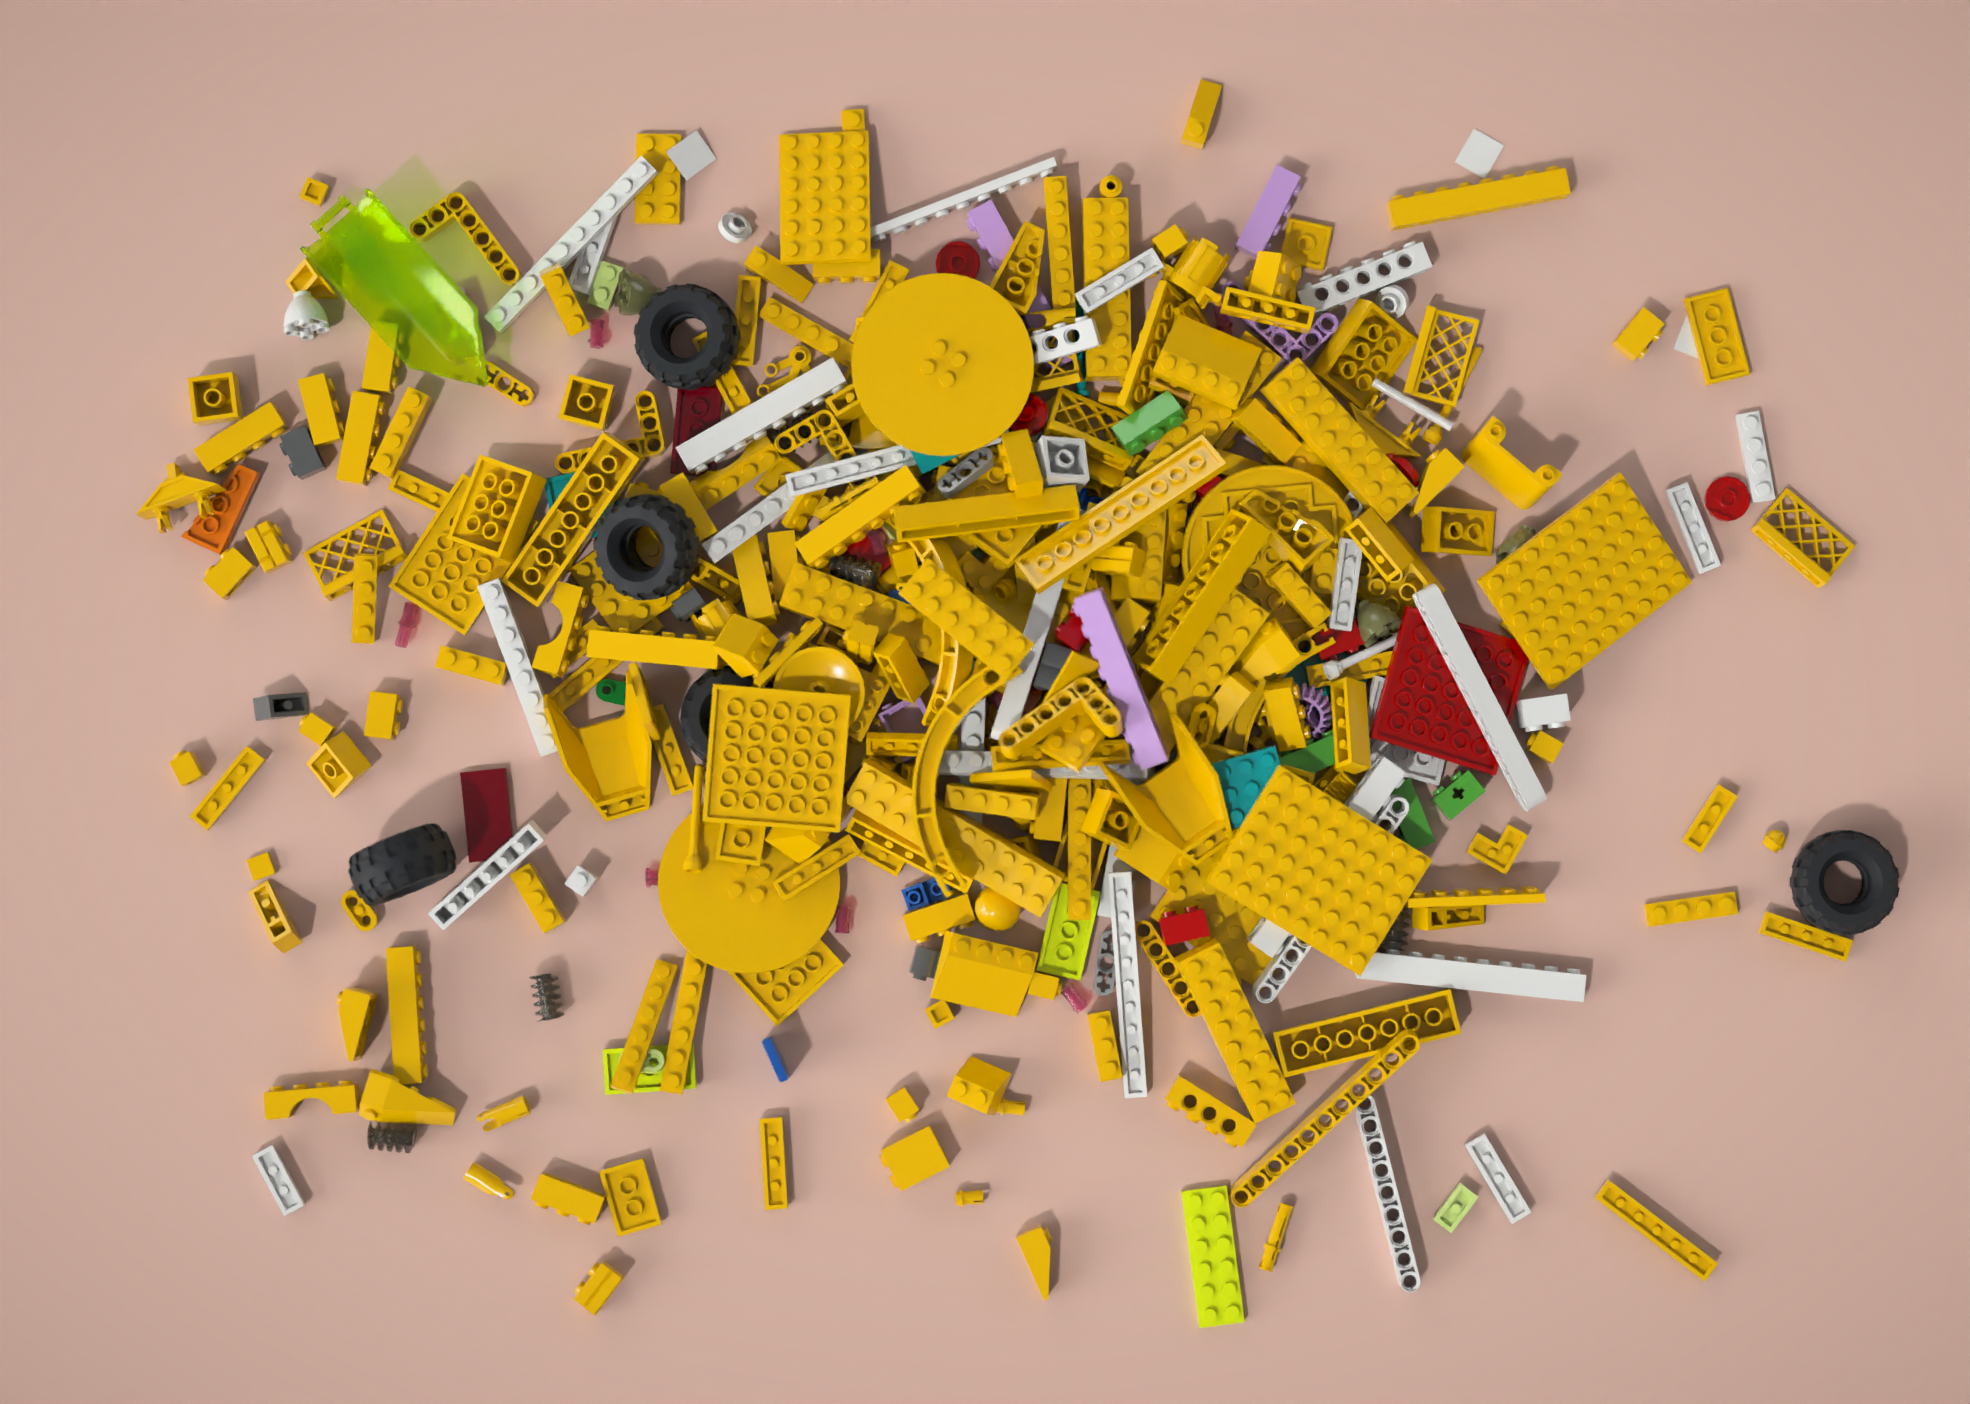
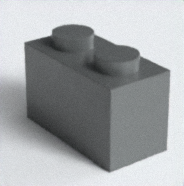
(302, 453)

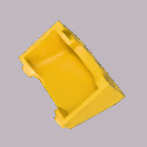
(1503, 470)

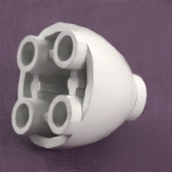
(305, 317)

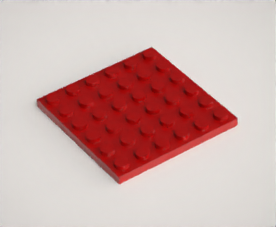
(1423, 703)

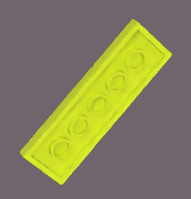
(1212, 1256)

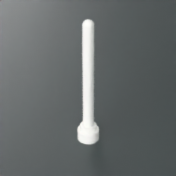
(1333, 668)

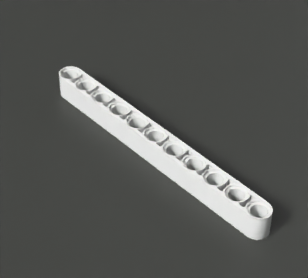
(1037, 632)
(1479, 697)
(1301, 948)

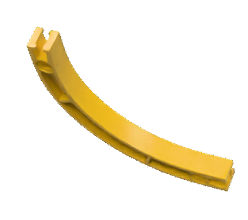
(955, 659)
(1239, 729)
(928, 766)

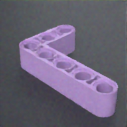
(1290, 343)

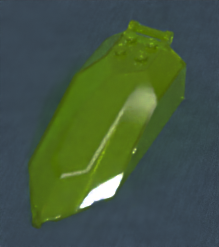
(400, 290)

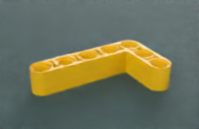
(474, 232)
(824, 432)
(643, 442)
(1060, 715)
(1163, 957)

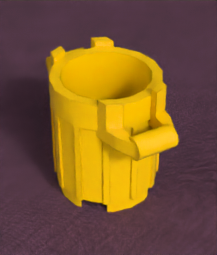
(1197, 272)
(714, 617)

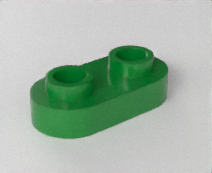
(617, 692)

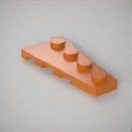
(228, 507)

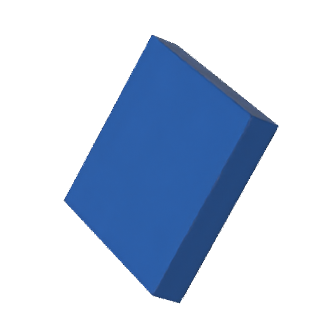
(776, 1059)

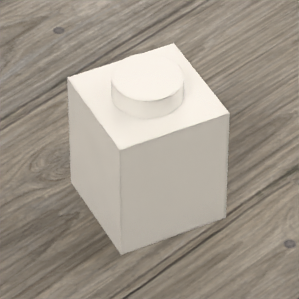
(581, 881)

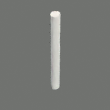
(1412, 404)

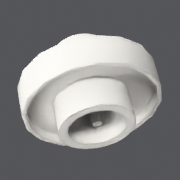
(735, 228)
(1393, 301)

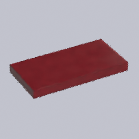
(694, 414)
(486, 812)

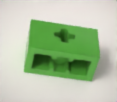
(1470, 791)

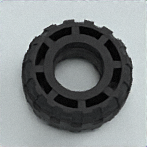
(660, 319)
(618, 552)
(697, 706)
(402, 864)
(1877, 874)

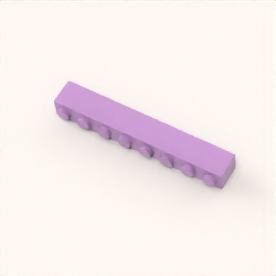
(997, 241)
(1121, 678)

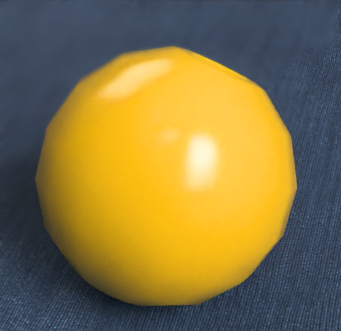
(996, 911)

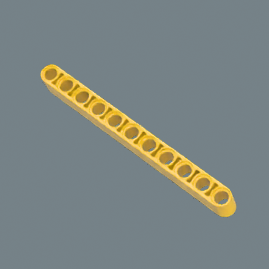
(1327, 1107)

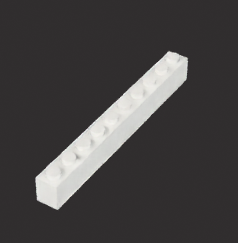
(1366, 800)
(1476, 976)

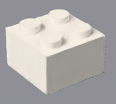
(1062, 461)
(1543, 711)

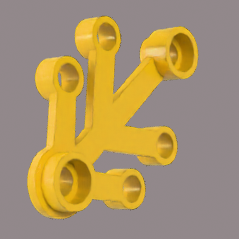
(794, 372)

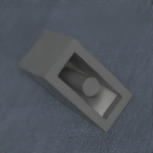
(280, 706)

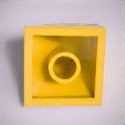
(796, 843)

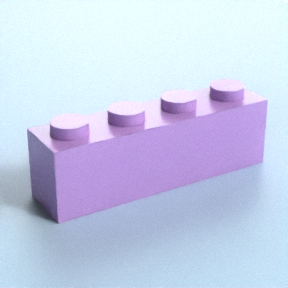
(1268, 211)

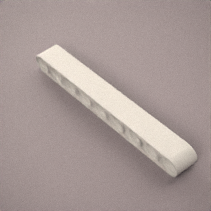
(1392, 1201)

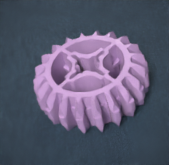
(1311, 698)

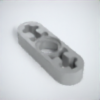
(965, 481)
(1098, 979)

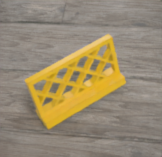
(1421, 352)
(1058, 379)
(1105, 452)
(1789, 551)
(344, 583)

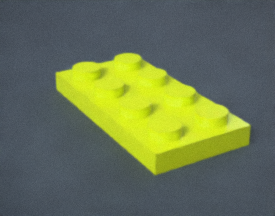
(1066, 940)
(646, 1081)

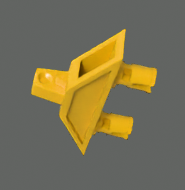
(1382, 437)
(177, 492)

